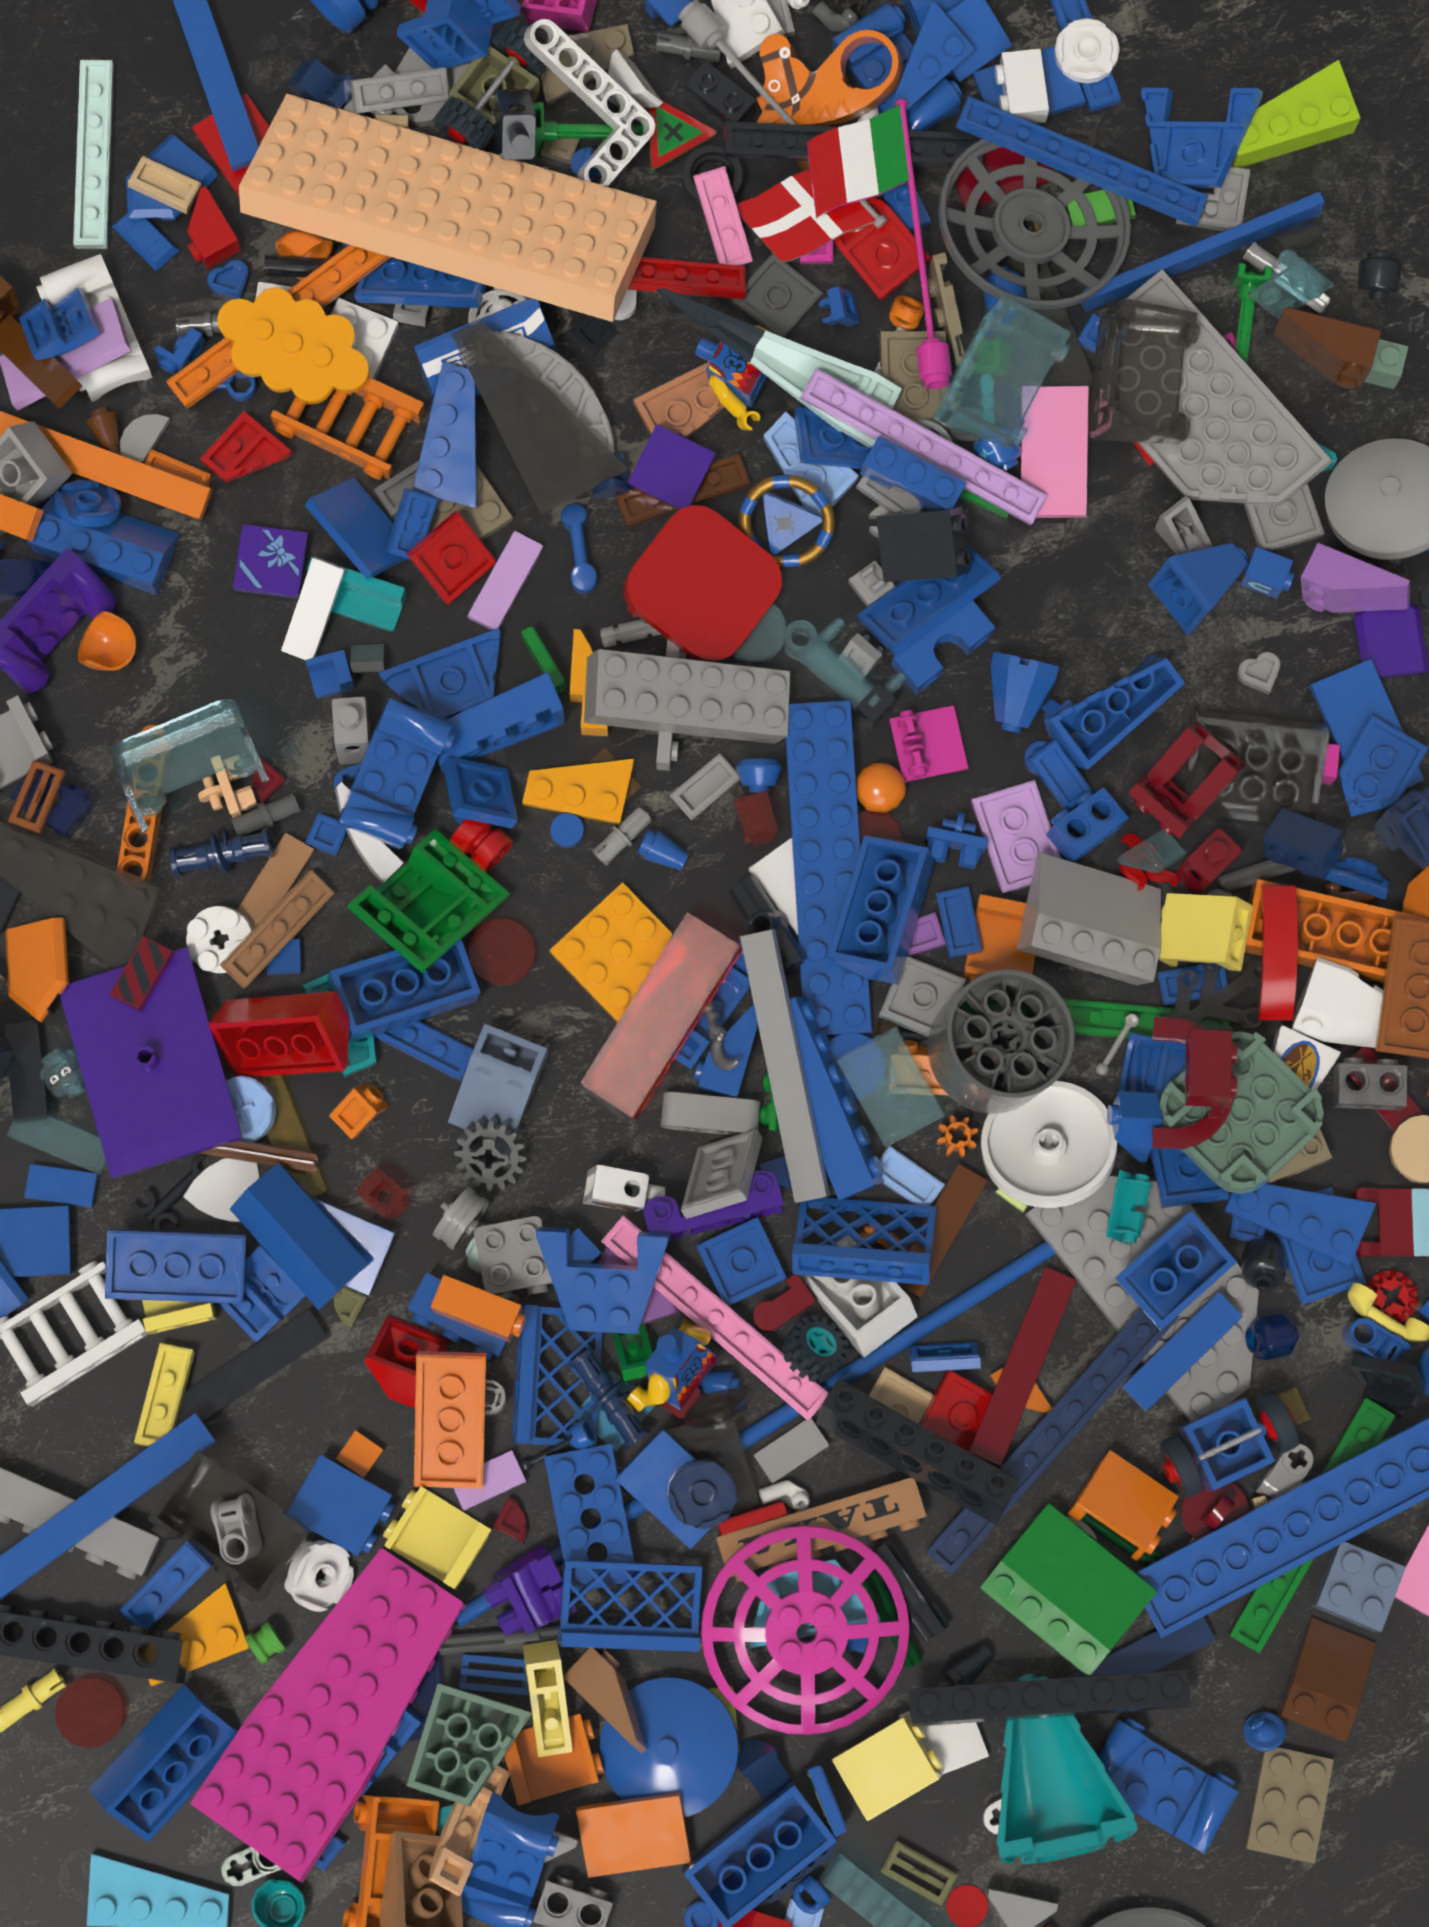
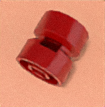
(482, 842)

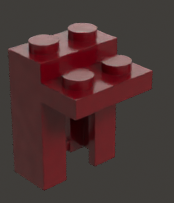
(1166, 800)

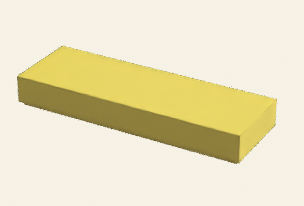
(164, 1393)

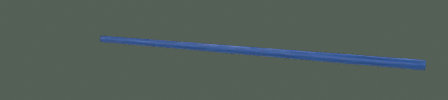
(847, 1374)

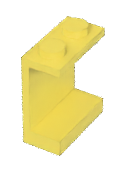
(1204, 930)
(175, 1314)
(436, 1536)
(888, 1767)

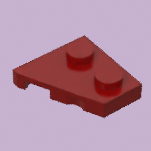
(243, 450)

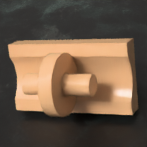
(236, 801)

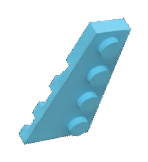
(143, 1898)

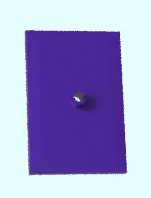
(157, 1107)

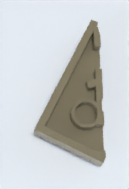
(946, 310)

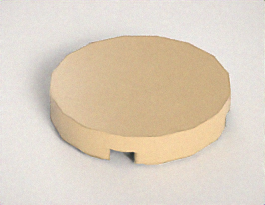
(1411, 1149)

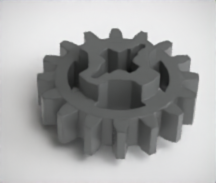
(480, 1161)

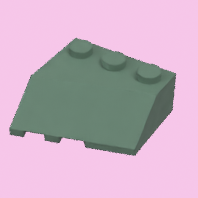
(463, 1743)

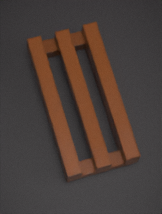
(26, 823)

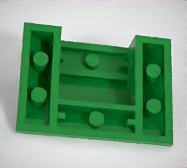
(429, 901)

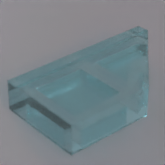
(1154, 853)

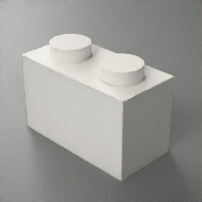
(1023, 85)

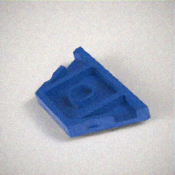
(450, 677)

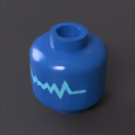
(997, 455)

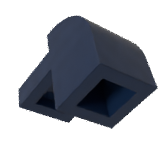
(321, 85)

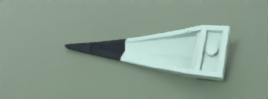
(787, 361)

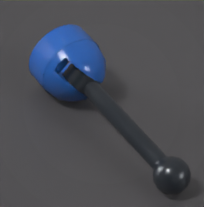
(579, 1436)

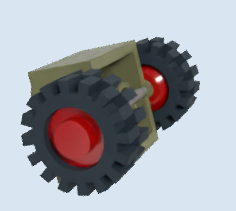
(470, 109)

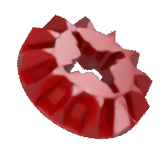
(1407, 1294)

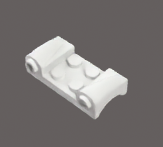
(95, 281)

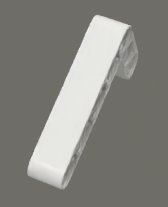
(595, 99)

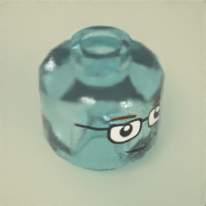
(62, 1073)

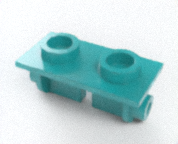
(1124, 1222)

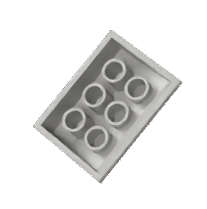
(1092, 921)

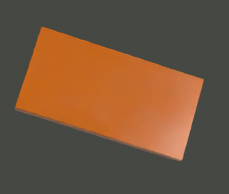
(450, 1419)

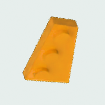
(584, 790)
(211, 1629)

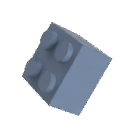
(1358, 1586)

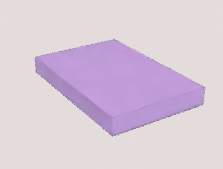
(1015, 833)

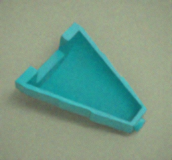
(1055, 1793)

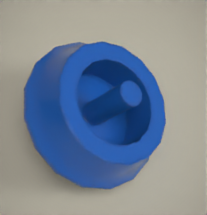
(1264, 1731)

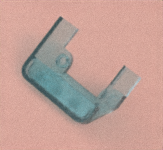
(182, 754)

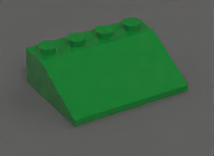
(1069, 1589)

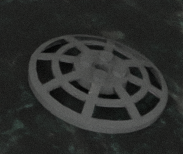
(1029, 246)

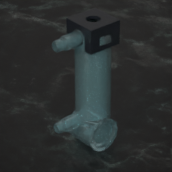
(867, 699)

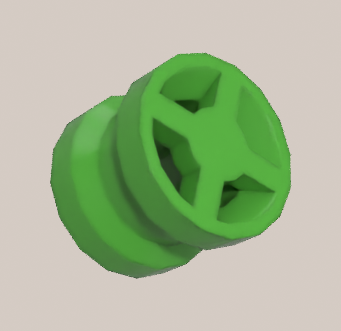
(265, 1643)

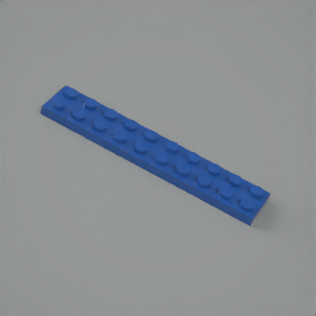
(824, 857)
(1289, 1529)

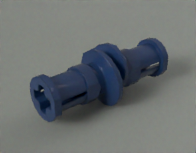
(222, 853)
(608, 1397)

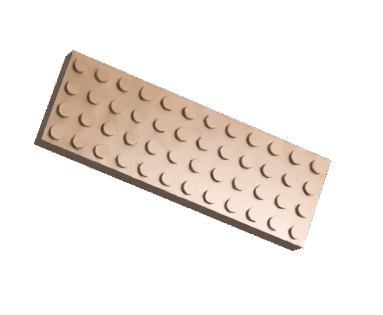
(448, 207)

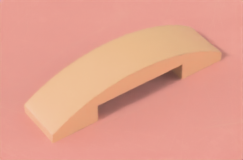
(459, 1836)

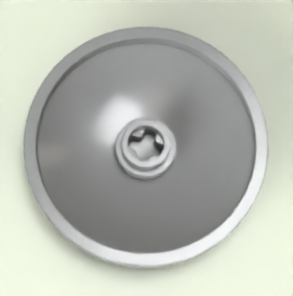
(1381, 499)

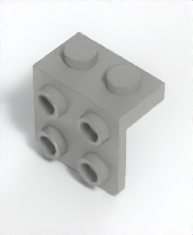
(20, 742)
(512, 1258)

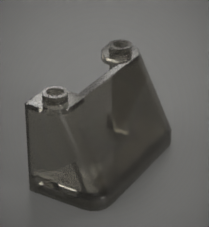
(1140, 373)

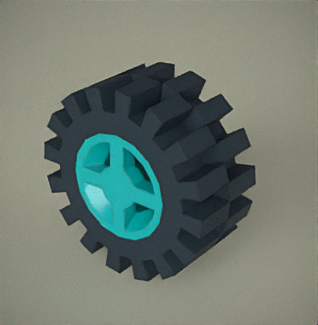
(815, 1348)

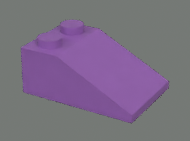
(1350, 585)

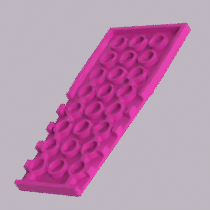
(329, 1717)

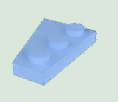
(784, 447)

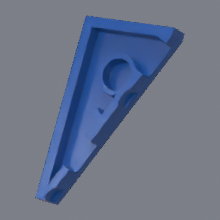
(935, 53)

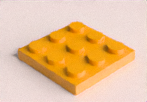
(613, 949)

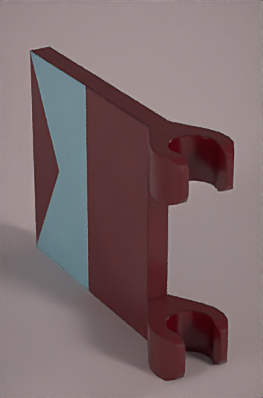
(1401, 1222)

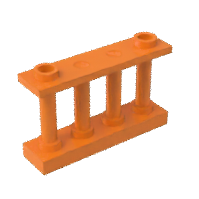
(375, 396)

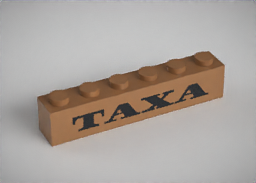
(855, 1515)

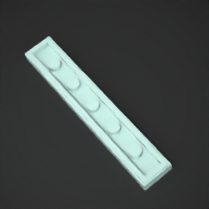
(93, 154)

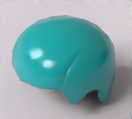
(278, 1904)

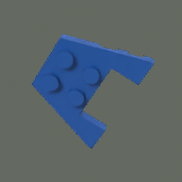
(1197, 151)
(602, 1294)

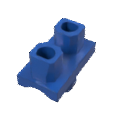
(971, 846)

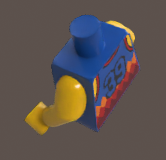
(732, 379)
(675, 1367)

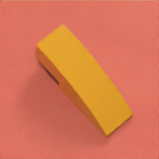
(580, 652)

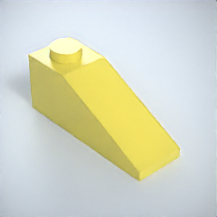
(547, 1698)

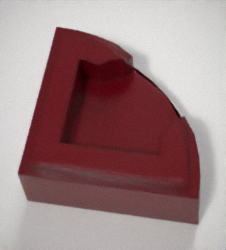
(266, 789)
(512, 1521)

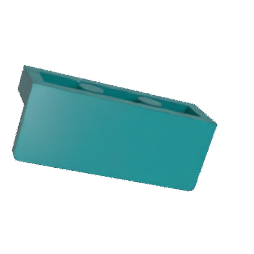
(369, 600)

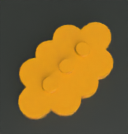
(293, 345)

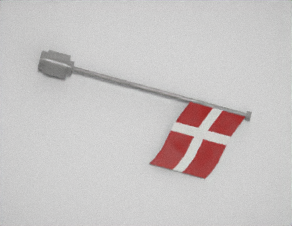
(786, 212)

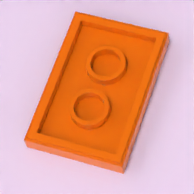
(634, 1834)

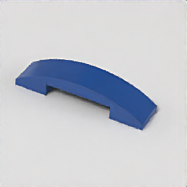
(725, 1001)

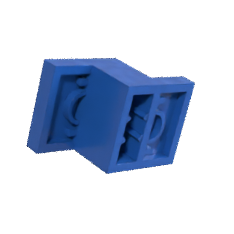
(455, 30)

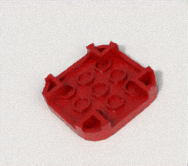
(702, 584)

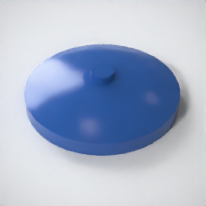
(687, 1742)

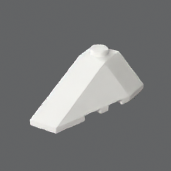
(1338, 1006)

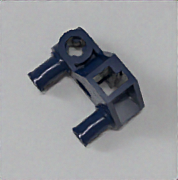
(1407, 826)

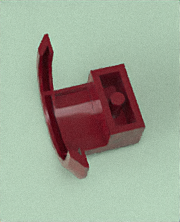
(1207, 1079)

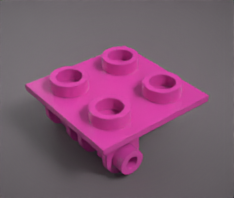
(928, 743)

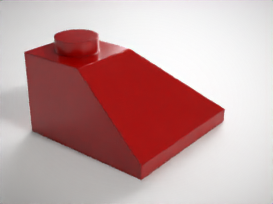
(394, 1357)

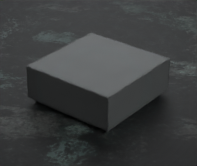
(367, 658)

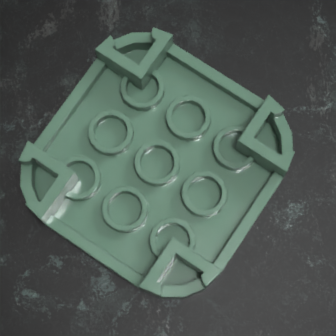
(1266, 1125)

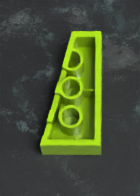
(1300, 118)

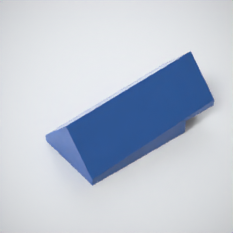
(299, 1235)

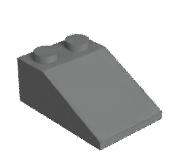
(29, 465)

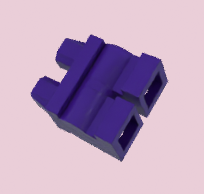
(532, 1591)

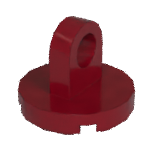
(1212, 1509)

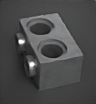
(1370, 1094)
(576, 1901)

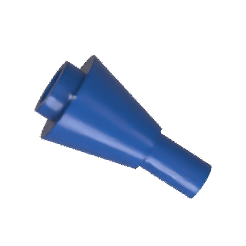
(719, 1380)

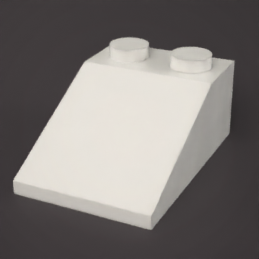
(862, 1309)

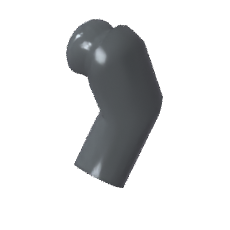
(834, 21)

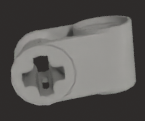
(1281, 1476)
(236, 1526)

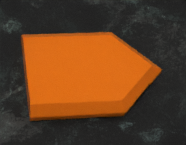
(37, 964)

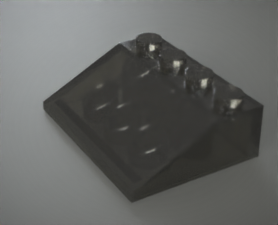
(1281, 762)

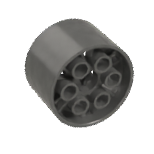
(972, 1083)

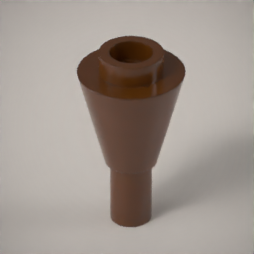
(105, 428)

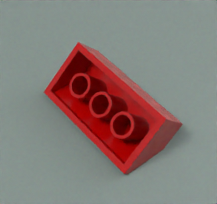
(283, 1034)

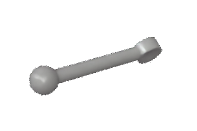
(1131, 1021)

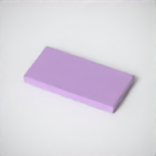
(80, 361)

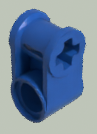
(1380, 1342)

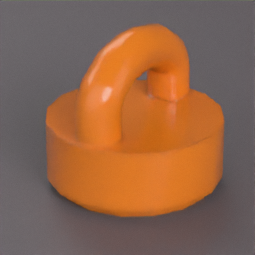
(908, 310)

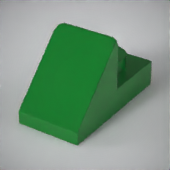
(633, 1353)

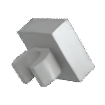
(870, 584)
(862, 654)

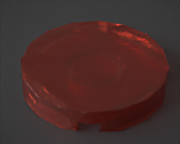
(501, 952)
(90, 1712)

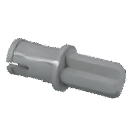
(622, 836)

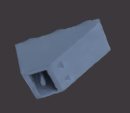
(498, 1079)

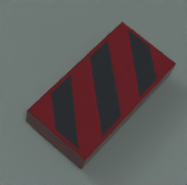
(142, 974)

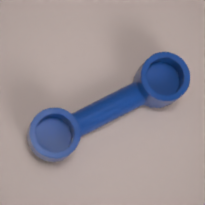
(583, 575)

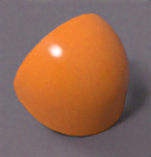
(303, 244)
(107, 643)

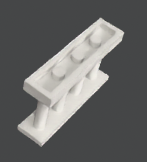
(96, 1348)

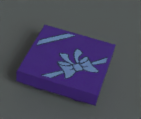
(270, 561)

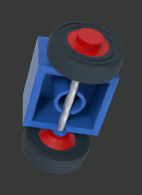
(1227, 1444)

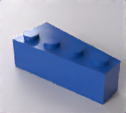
(504, 720)

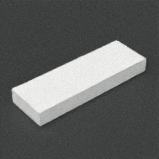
(313, 609)

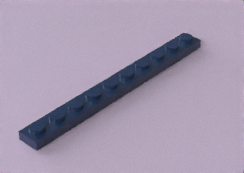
(1054, 1432)

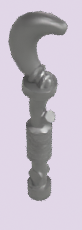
(717, 1034)

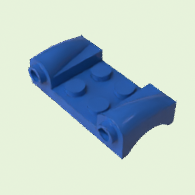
(873, 62)
(395, 773)
(1150, 1064)
(1165, 1786)
(508, 1864)

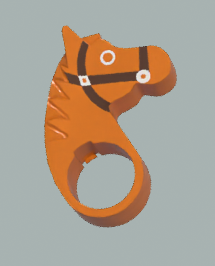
(821, 95)

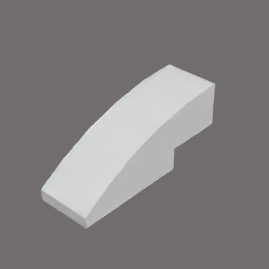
(373, 852)

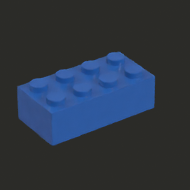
(394, 993)

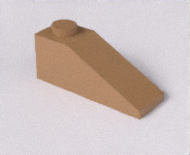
(606, 1691)

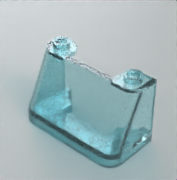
(1001, 373)

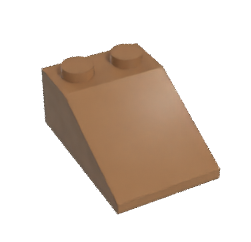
(408, 1894)

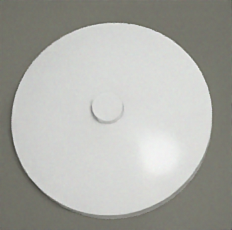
(1050, 1148)

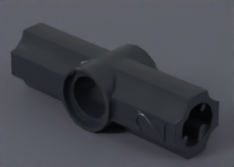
(756, 909)

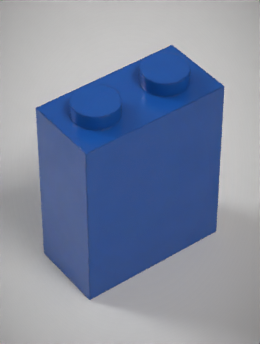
(342, 1506)

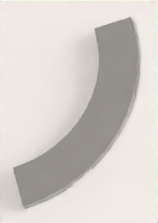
(564, 382)

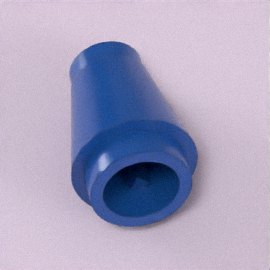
(662, 850)

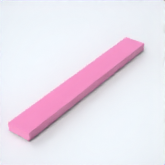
(723, 1324)

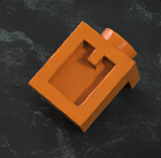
(359, 1109)

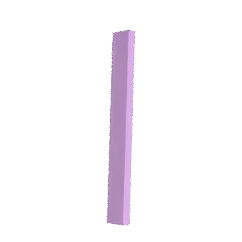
(878, 420)

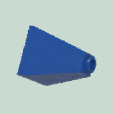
(1196, 581)

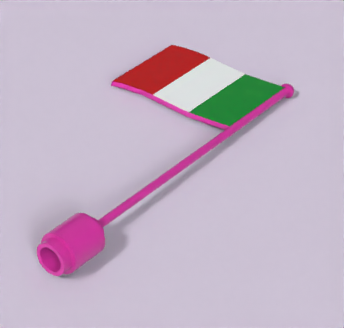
(864, 163)

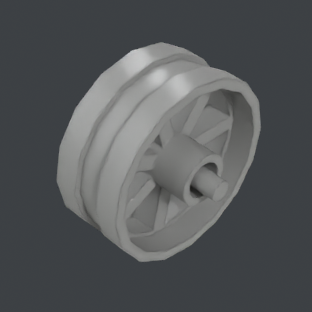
(460, 1218)

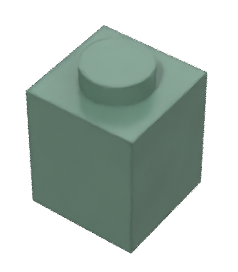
(1387, 364)

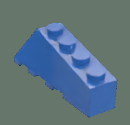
(1105, 718)

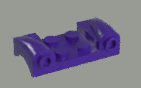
(46, 616)
(763, 1200)

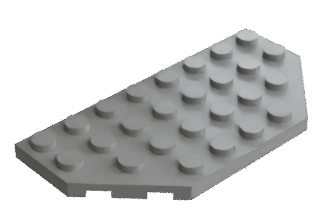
(1240, 434)
(1094, 1260)

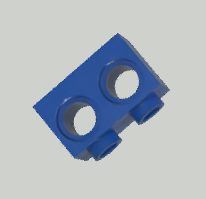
(1089, 828)

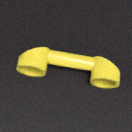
(1362, 1301)

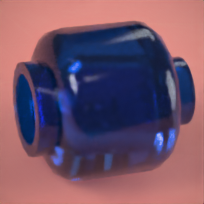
(1271, 1337)

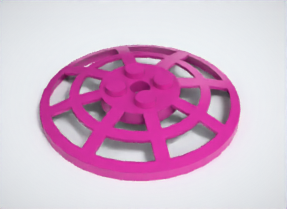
(798, 1608)

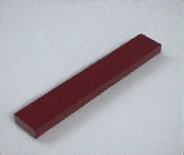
(1022, 1367)

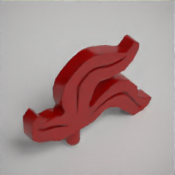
(1137, 875)

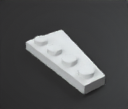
(746, 25)

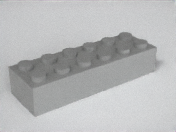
(686, 696)

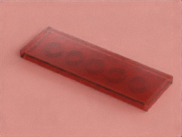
(661, 1015)

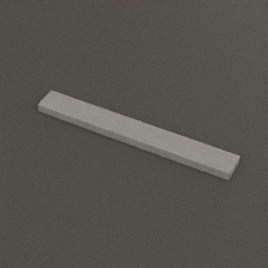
(785, 1066)

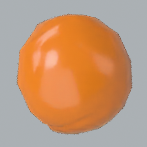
(880, 787)

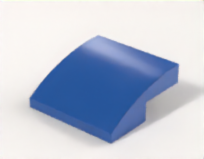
(59, 327)
(267, 1296)

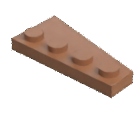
(680, 404)

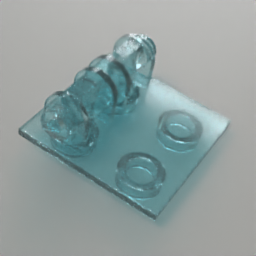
(1291, 287)

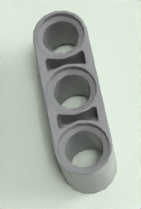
(709, 1113)

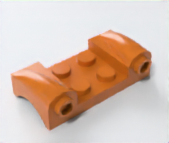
(379, 1819)

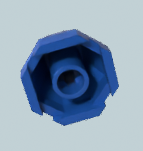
(1020, 689)

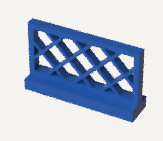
(862, 1260)
(528, 1381)
(627, 1635)

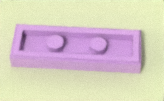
(505, 581)

